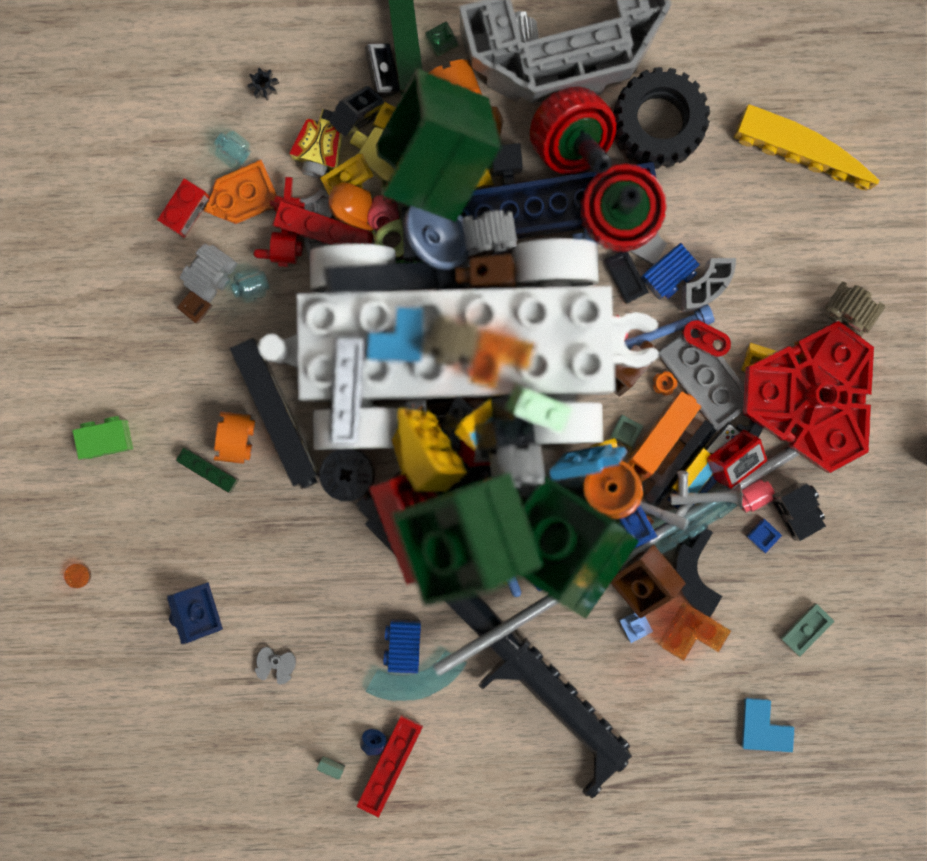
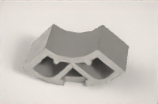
(713, 282)

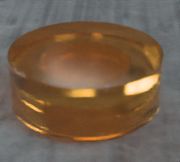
(77, 575)

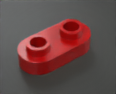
(706, 337)

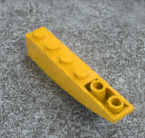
(802, 146)

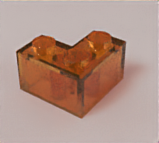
(496, 351)
(690, 626)

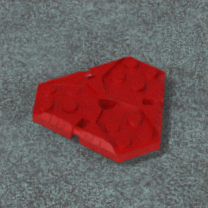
(786, 395)

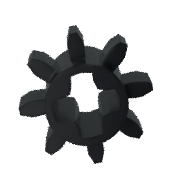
(257, 82)

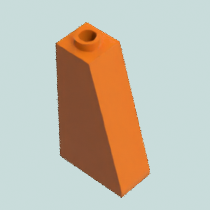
(663, 435)

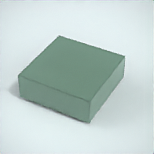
(626, 431)
(330, 767)

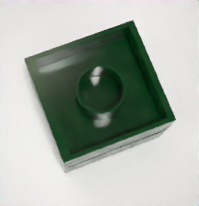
(437, 145)
(467, 540)
(576, 546)

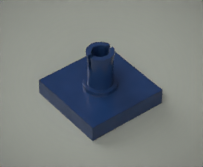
(194, 613)

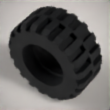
(679, 92)

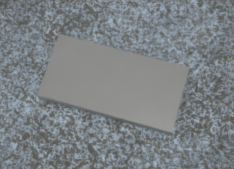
(706, 379)

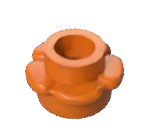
(660, 388)

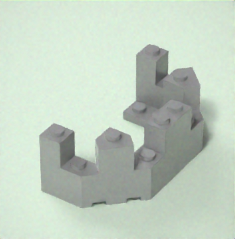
(573, 58)

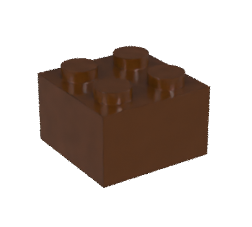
(647, 581)

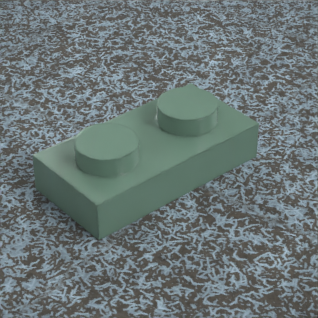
(807, 629)

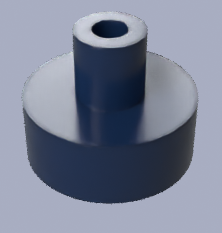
(372, 742)

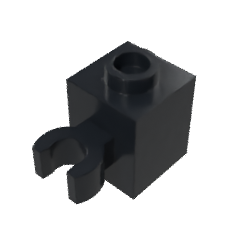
(507, 162)

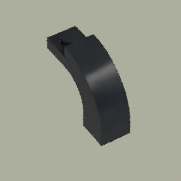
(685, 564)

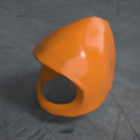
(350, 205)

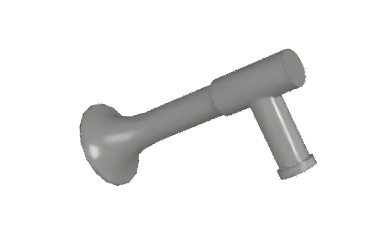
(684, 497)
(675, 519)

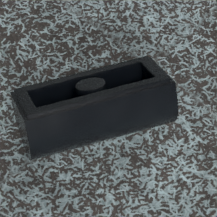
(382, 69)

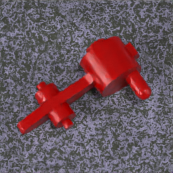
(283, 245)

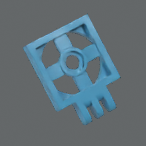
(586, 461)

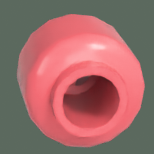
(382, 212)

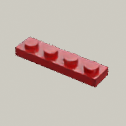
(318, 226)
(389, 766)

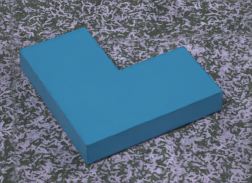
(405, 344)
(759, 733)

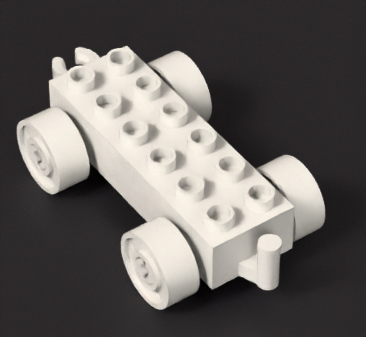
(552, 308)

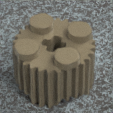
(854, 308)
(451, 342)

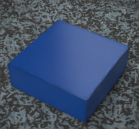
(764, 535)

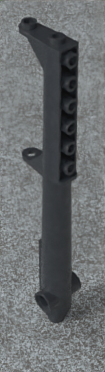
(543, 681)

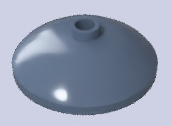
(436, 238)

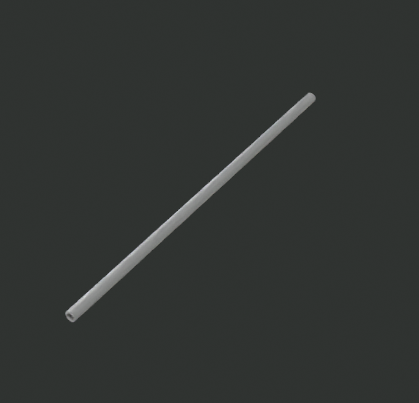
(546, 602)

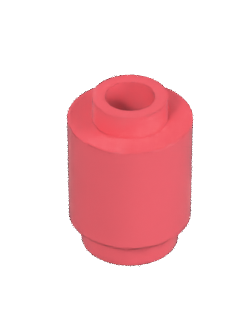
(757, 495)

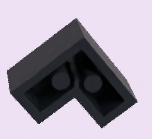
(504, 429)
(799, 510)

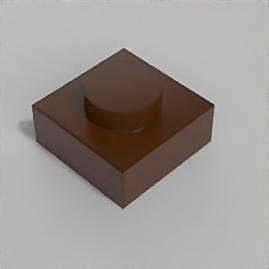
(194, 307)

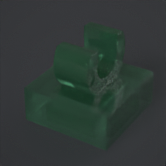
(441, 38)

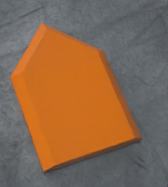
(241, 194)

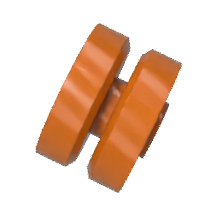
(618, 503)

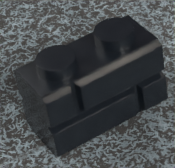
(356, 110)

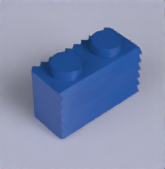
(670, 271)
(403, 646)

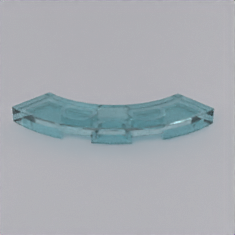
(695, 526)
(412, 686)

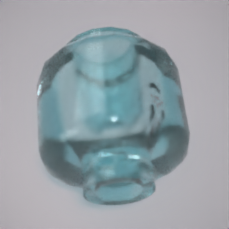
(232, 149)
(250, 285)

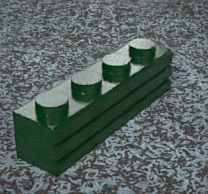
(207, 470)

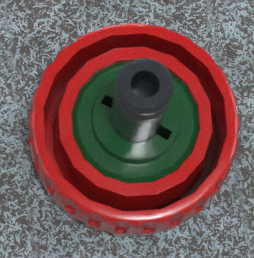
(573, 131)
(623, 208)

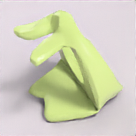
(395, 226)

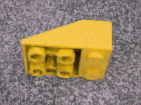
(427, 452)

